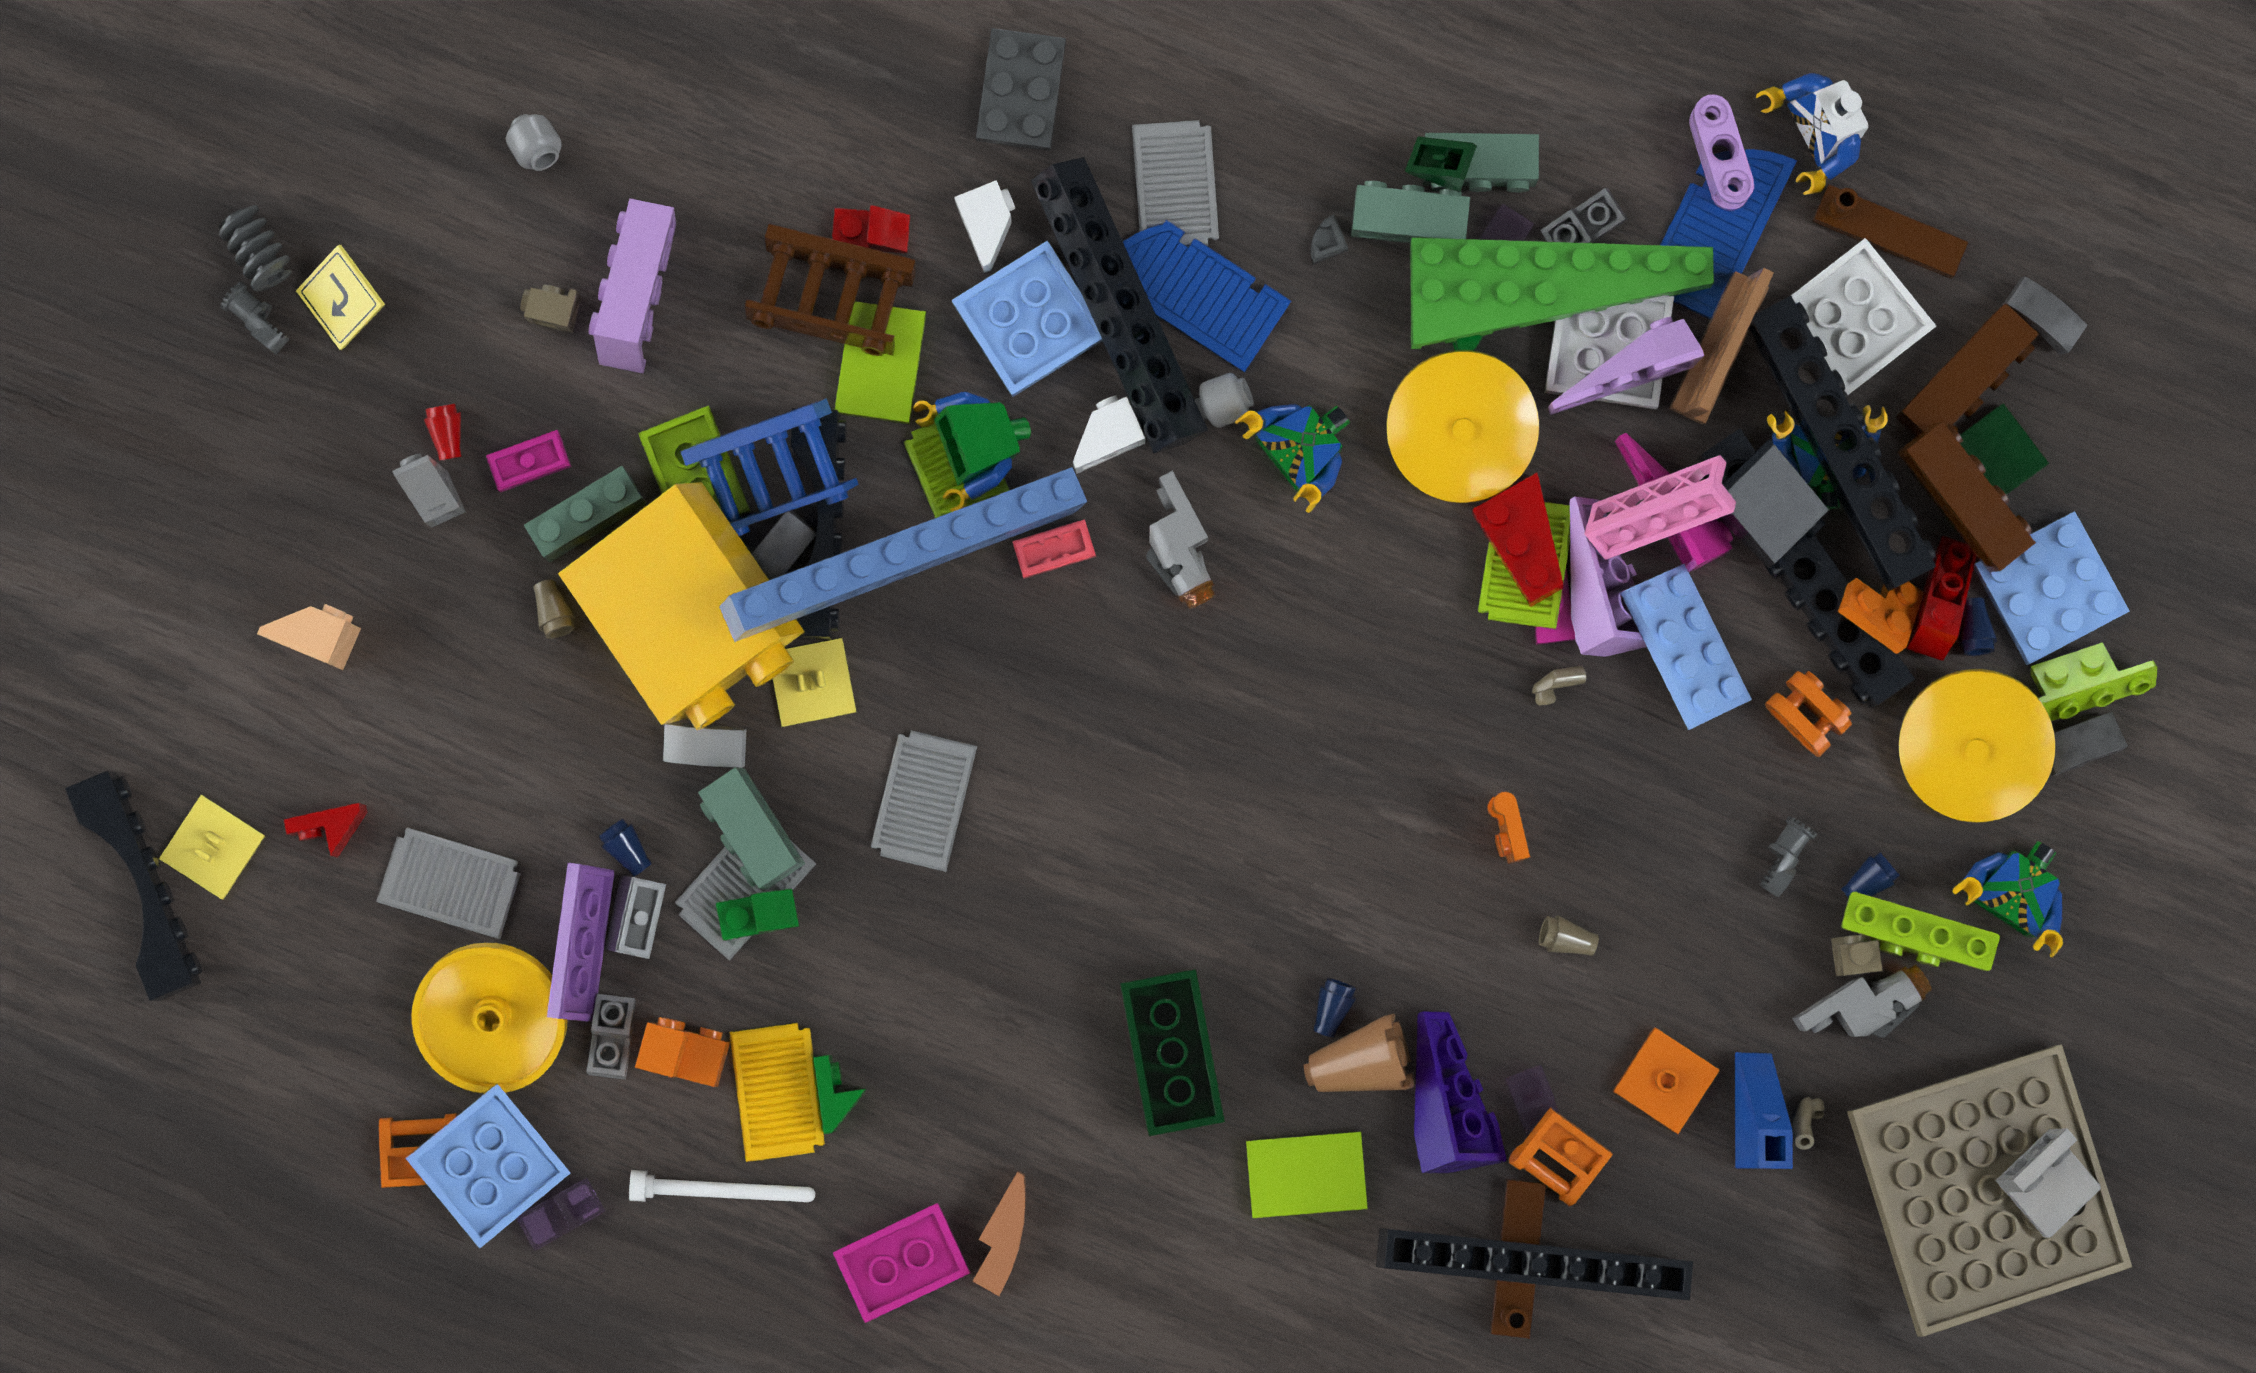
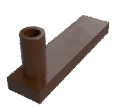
(1890, 231)
(1520, 1224)

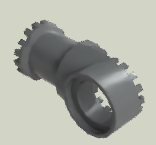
(254, 315)
(1787, 848)

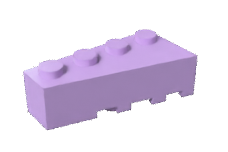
(632, 284)

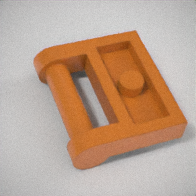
(1511, 839)
(1567, 1146)
(393, 1165)

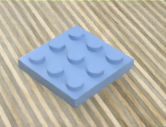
(1028, 318)
(2053, 590)
(488, 1165)

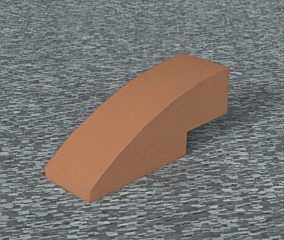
(1004, 1236)

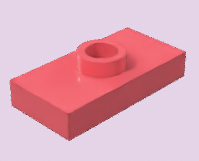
(1054, 549)

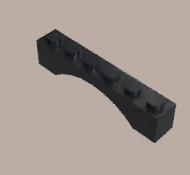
(828, 542)
(163, 958)

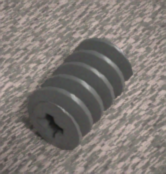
(253, 248)

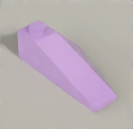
(1652, 356)
(1597, 608)

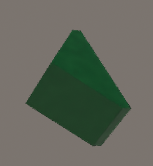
(1441, 161)

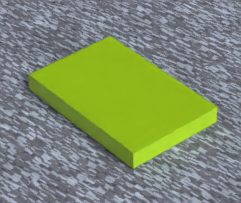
(882, 384)
(664, 455)
(1306, 1174)

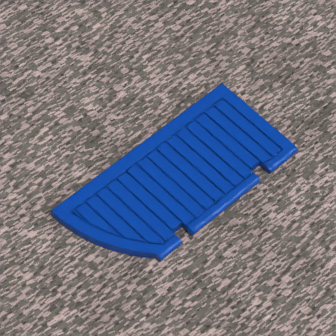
(1730, 233)
(1204, 294)

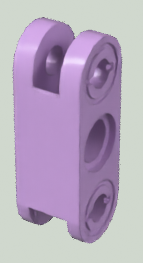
(1721, 132)

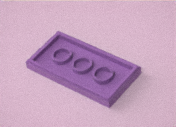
(580, 942)

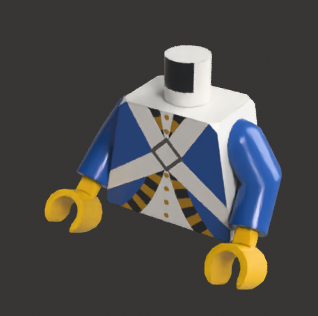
(1828, 120)

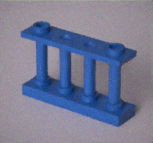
(774, 432)

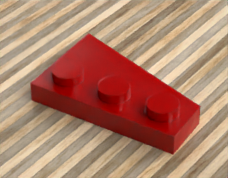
(1522, 538)

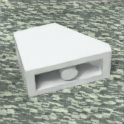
(986, 220)
(1108, 433)

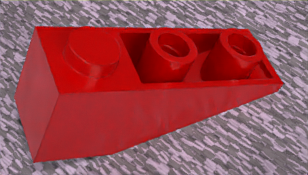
(1943, 600)

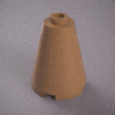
(1363, 1060)

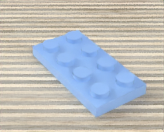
(1686, 646)

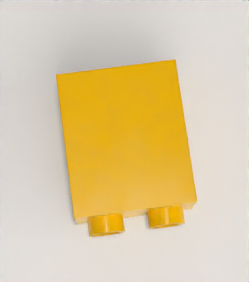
(657, 603)

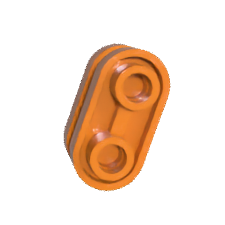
(1807, 690)

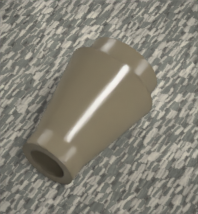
(552, 610)
(1566, 937)

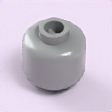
(533, 142)
(1224, 399)

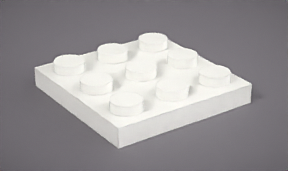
(1862, 314)
(1594, 337)

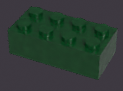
(1172, 1052)

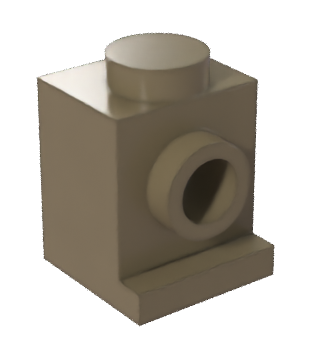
(551, 307)
(1856, 955)

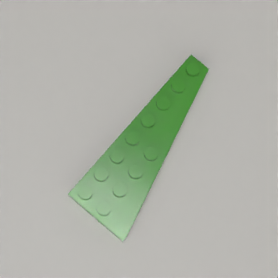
(1502, 284)

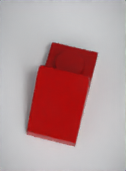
(872, 228)
(337, 822)

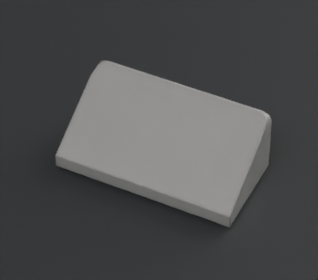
(635, 916)

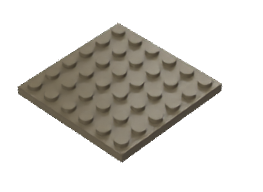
(1945, 1217)

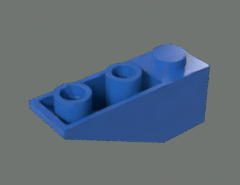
(1761, 1115)

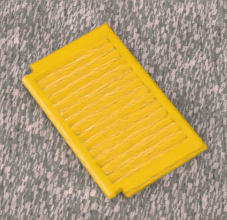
(777, 1091)

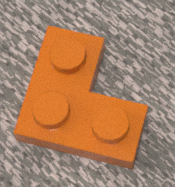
(1885, 615)

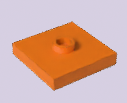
(1666, 1080)

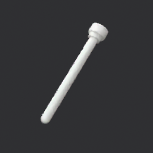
(645, 1186)

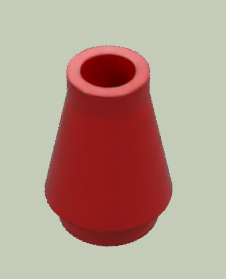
(445, 430)

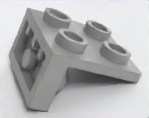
(2049, 1182)

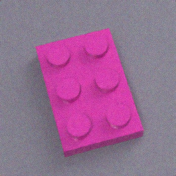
(901, 1262)

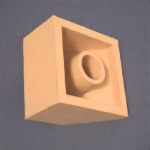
(316, 633)

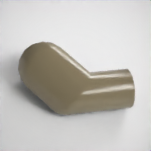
(1557, 679)
(1801, 1123)

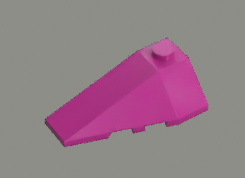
(1695, 545)

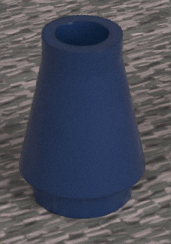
(1976, 629)
(624, 845)
(1872, 877)
(1333, 1005)

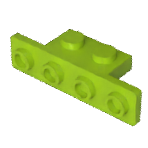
(2087, 681)
(1919, 933)

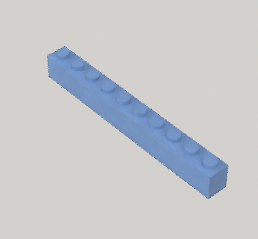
(902, 554)

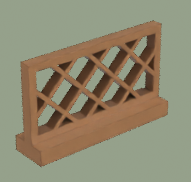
(1721, 344)

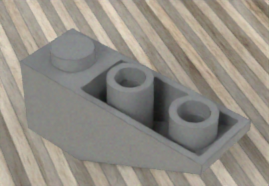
(429, 489)

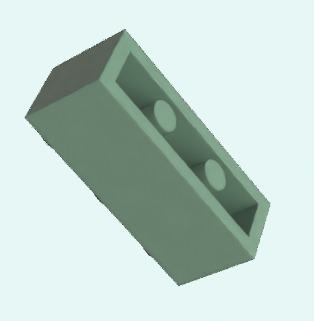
(1498, 161)
(1408, 213)
(585, 514)
(750, 829)

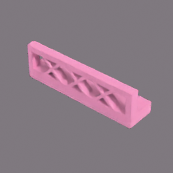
(1660, 512)

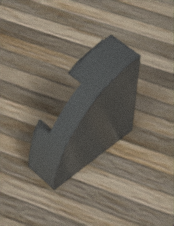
(1327, 241)

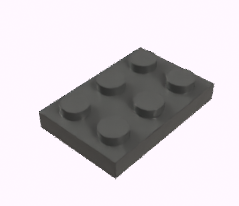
(1021, 89)

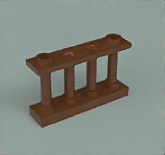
(821, 255)

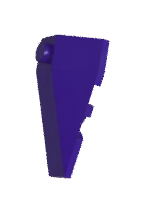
(1450, 1118)

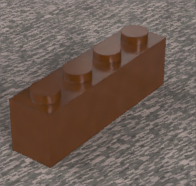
(1970, 372)
(1967, 496)

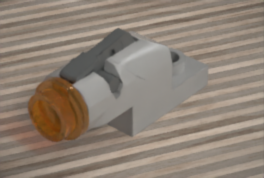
(1174, 545)
(1868, 1009)

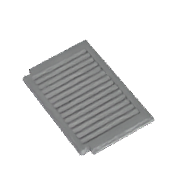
(1176, 178)
(923, 800)
(450, 882)
(724, 882)

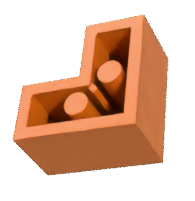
(682, 1053)

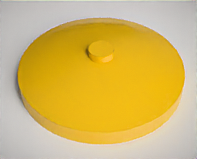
(1462, 426)
(1976, 745)
(486, 1018)

